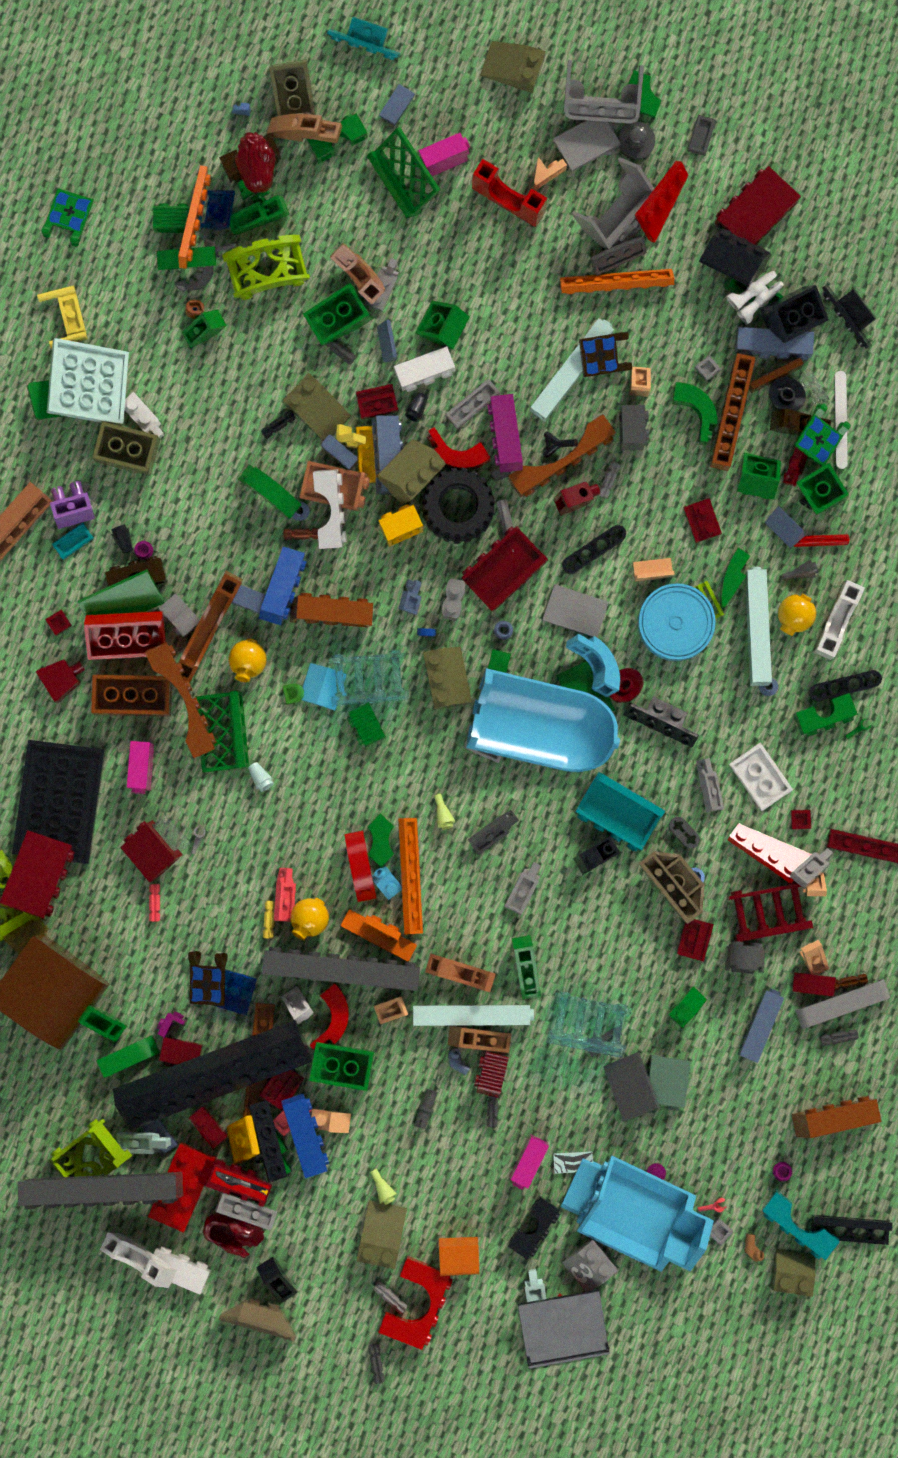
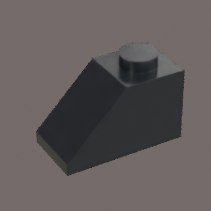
(276, 1280)

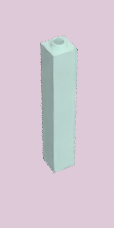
(566, 376)
(758, 627)
(472, 1015)

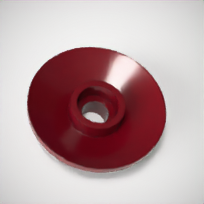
(628, 678)

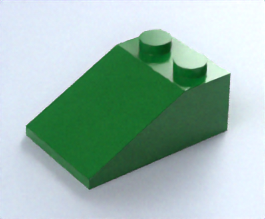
(338, 315)
(342, 1066)

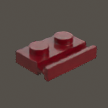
(376, 401)
(702, 520)
(695, 939)
(281, 1087)

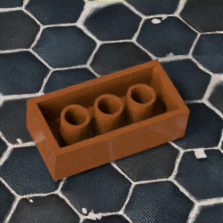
(113, 693)

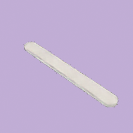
(841, 416)

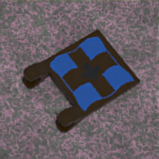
(600, 354)
(207, 982)

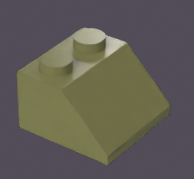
(793, 1272)

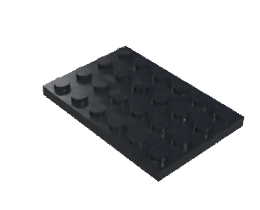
(60, 795)

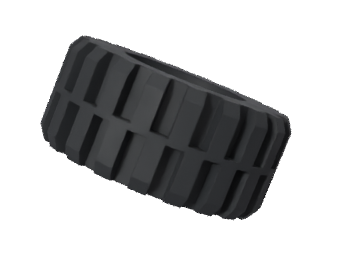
(458, 480)

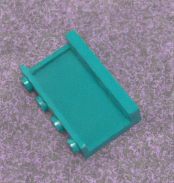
(619, 812)

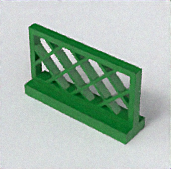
(395, 182)
(238, 731)

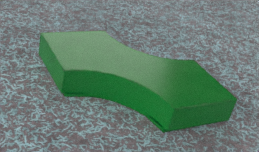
(649, 102)
(380, 830)

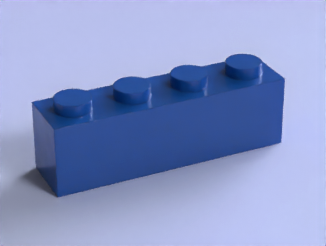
(281, 586)
(304, 1135)

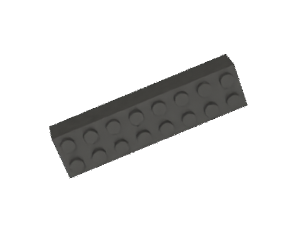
(340, 970)
(102, 1188)

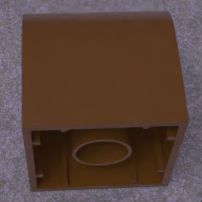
(49, 991)

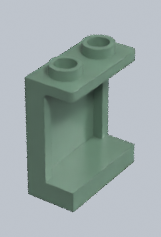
(669, 1080)

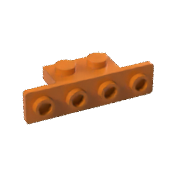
(379, 934)

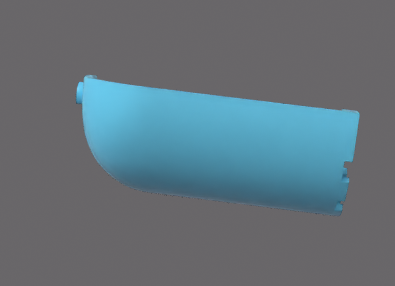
(541, 723)

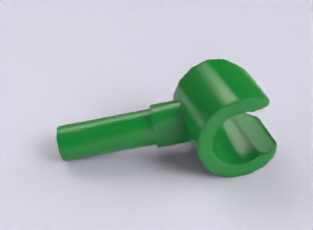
(860, 727)

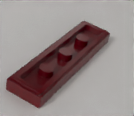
(863, 845)

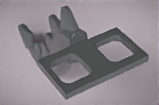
(206, 275)

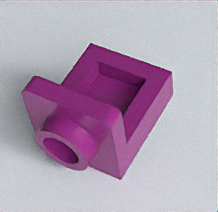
(165, 1024)

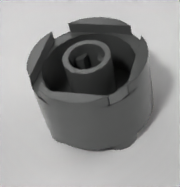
(745, 958)

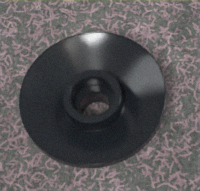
(790, 388)

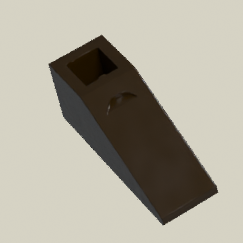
(790, 421)

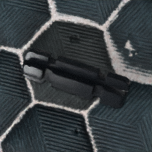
(278, 424)

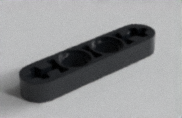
(595, 551)
(844, 684)

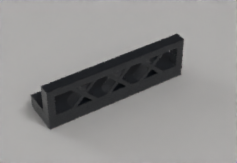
(854, 1223)

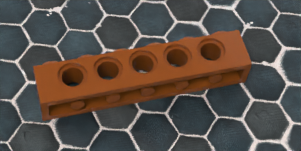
(732, 412)

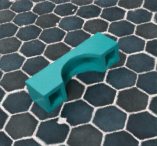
(819, 1241)

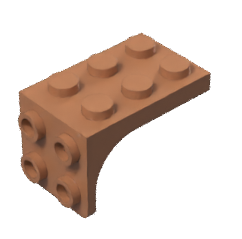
(352, 486)

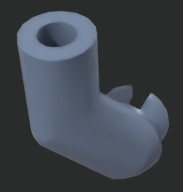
(455, 1061)

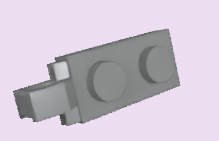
(388, 277)
(709, 786)
(811, 868)
(523, 889)

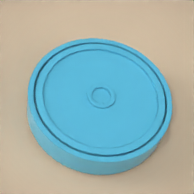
(676, 622)

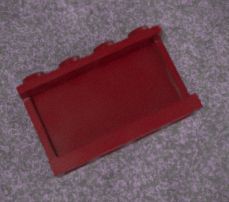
(758, 206)
(502, 570)
(37, 875)

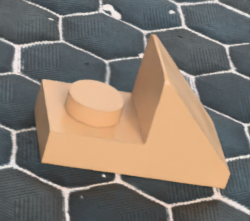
(545, 175)
(817, 887)
(814, 958)
(332, 1121)

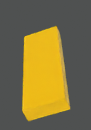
(366, 453)

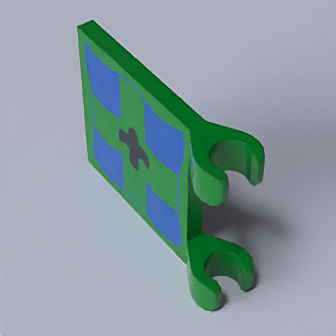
(69, 213)
(820, 439)

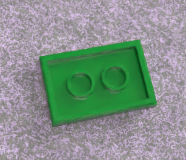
(581, 679)

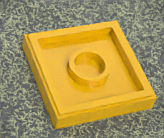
(243, 1139)

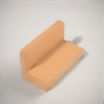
(653, 569)

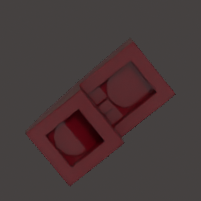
(814, 984)

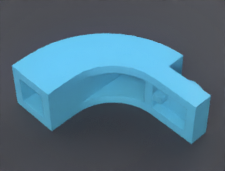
(602, 662)

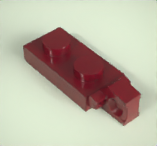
(796, 467)

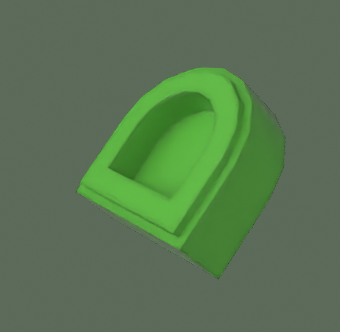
(293, 693)

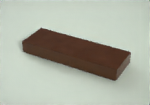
(778, 373)

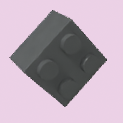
(632, 427)

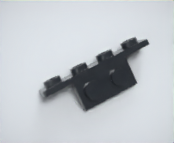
(854, 312)
(664, 719)
(267, 1141)

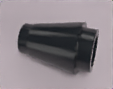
(416, 407)
(122, 537)

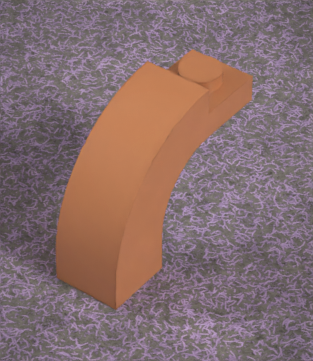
(361, 273)
(460, 972)

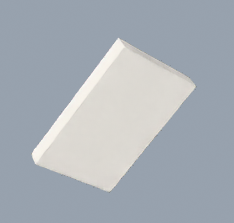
(760, 777)

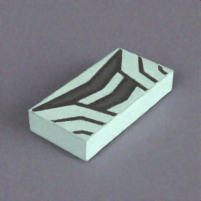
(570, 1161)

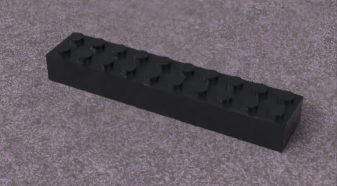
(212, 1075)

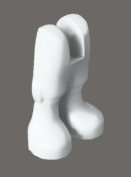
(760, 291)

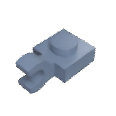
(410, 599)

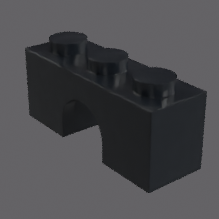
(526, 1243)

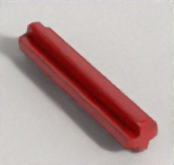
(823, 540)

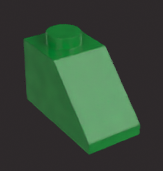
(204, 327)
(687, 1007)

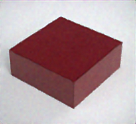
(58, 622)
(800, 819)

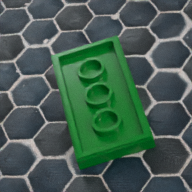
(127, 596)

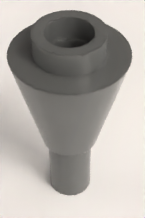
(805, 570)

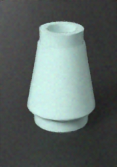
(260, 777)

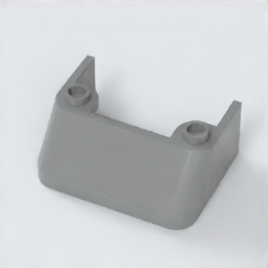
(603, 109)
(619, 221)

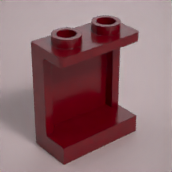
(149, 851)

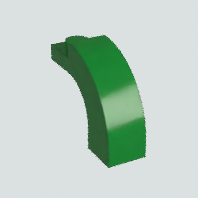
(700, 402)
(270, 491)

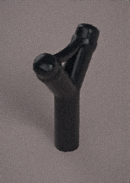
(557, 444)

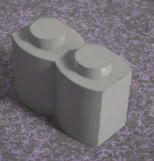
(454, 595)
(179, 615)

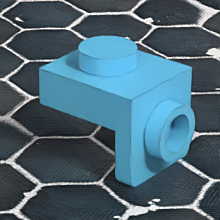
(386, 882)

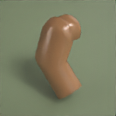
(751, 1250)

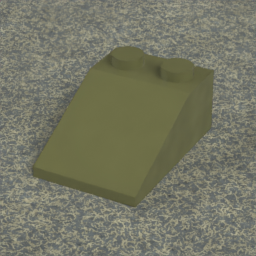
(513, 65)
(292, 88)
(316, 407)
(381, 1234)

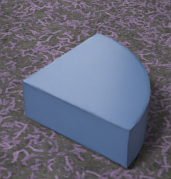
(243, 109)

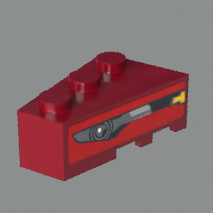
(235, 1181)

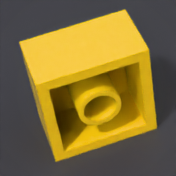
(400, 525)

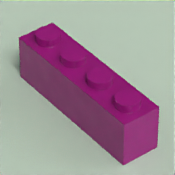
(506, 433)

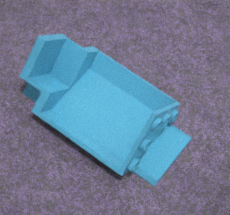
(637, 1214)

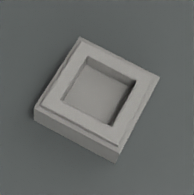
(707, 368)
(720, 1231)

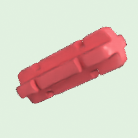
(154, 902)

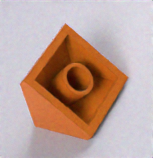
(459, 1256)

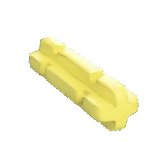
(269, 920)

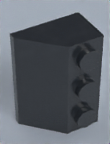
(735, 257)
(795, 313)

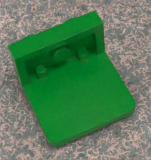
(39, 399)

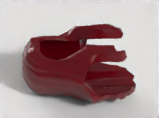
(255, 162)
(232, 1234)

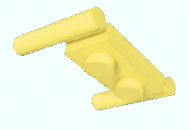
(70, 312)

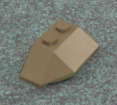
(675, 883)
(260, 1318)

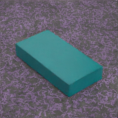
(72, 541)

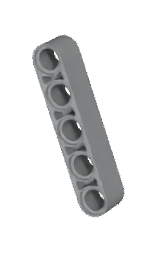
(842, 1004)

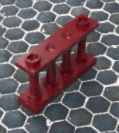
(762, 929)

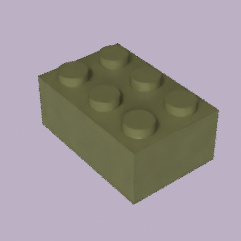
(126, 448)

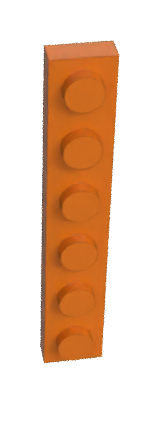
(193, 224)
(617, 281)
(410, 876)

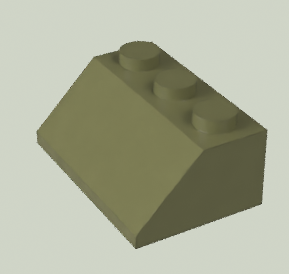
(410, 471)
(447, 677)

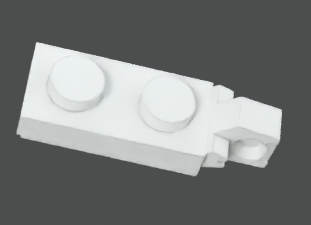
(142, 415)

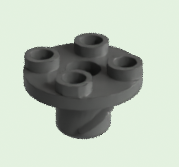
(636, 140)

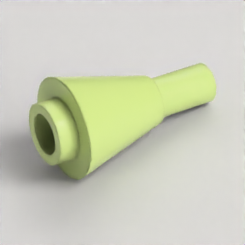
(444, 817)
(385, 1192)

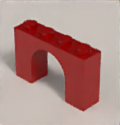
(487, 183)
(417, 1331)

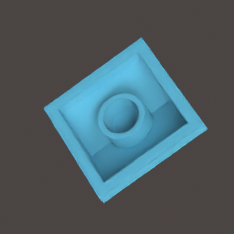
(320, 686)

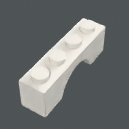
(328, 484)
(838, 619)
(127, 1251)

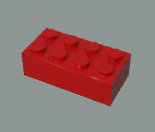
(123, 634)
(178, 1214)

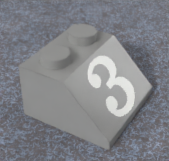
(590, 1265)

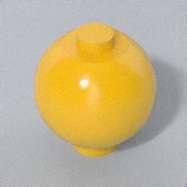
(796, 614)
(247, 659)
(309, 918)

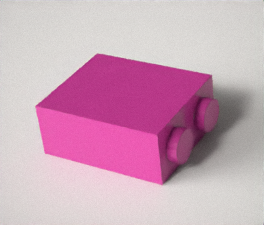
(445, 154)
(140, 767)
(528, 1162)

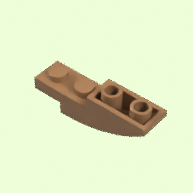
(302, 126)

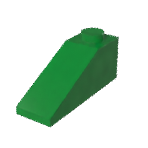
(526, 966)

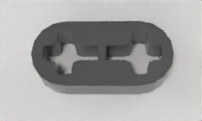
(687, 829)

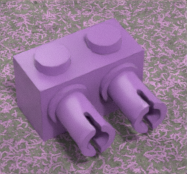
(71, 509)

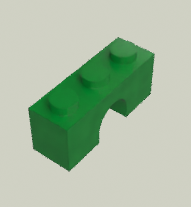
(352, 130)
(842, 710)

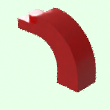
(469, 459)
(360, 866)
(340, 1015)

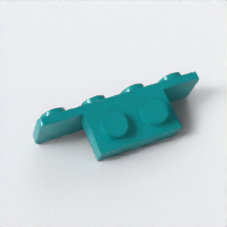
(366, 35)

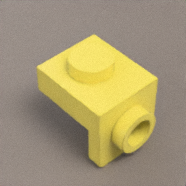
(347, 438)

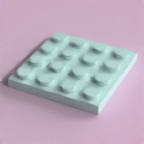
(87, 382)

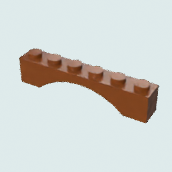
(596, 433)
(209, 623)
(163, 662)

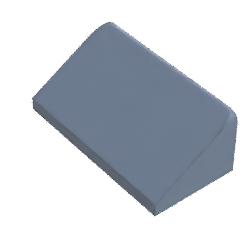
(387, 341)
(339, 452)
(785, 527)

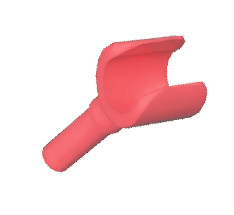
(715, 1206)

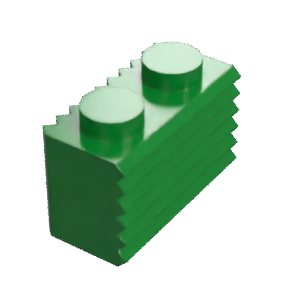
(170, 218)
(366, 725)

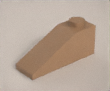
(479, 1039)

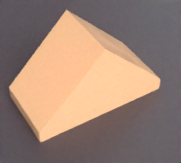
(640, 381)
(391, 1010)

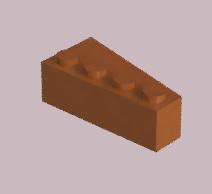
(331, 611)
(836, 1118)

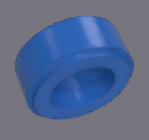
(426, 632)

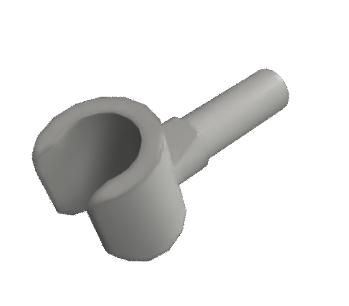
(197, 840)

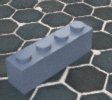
(766, 344)
(386, 445)

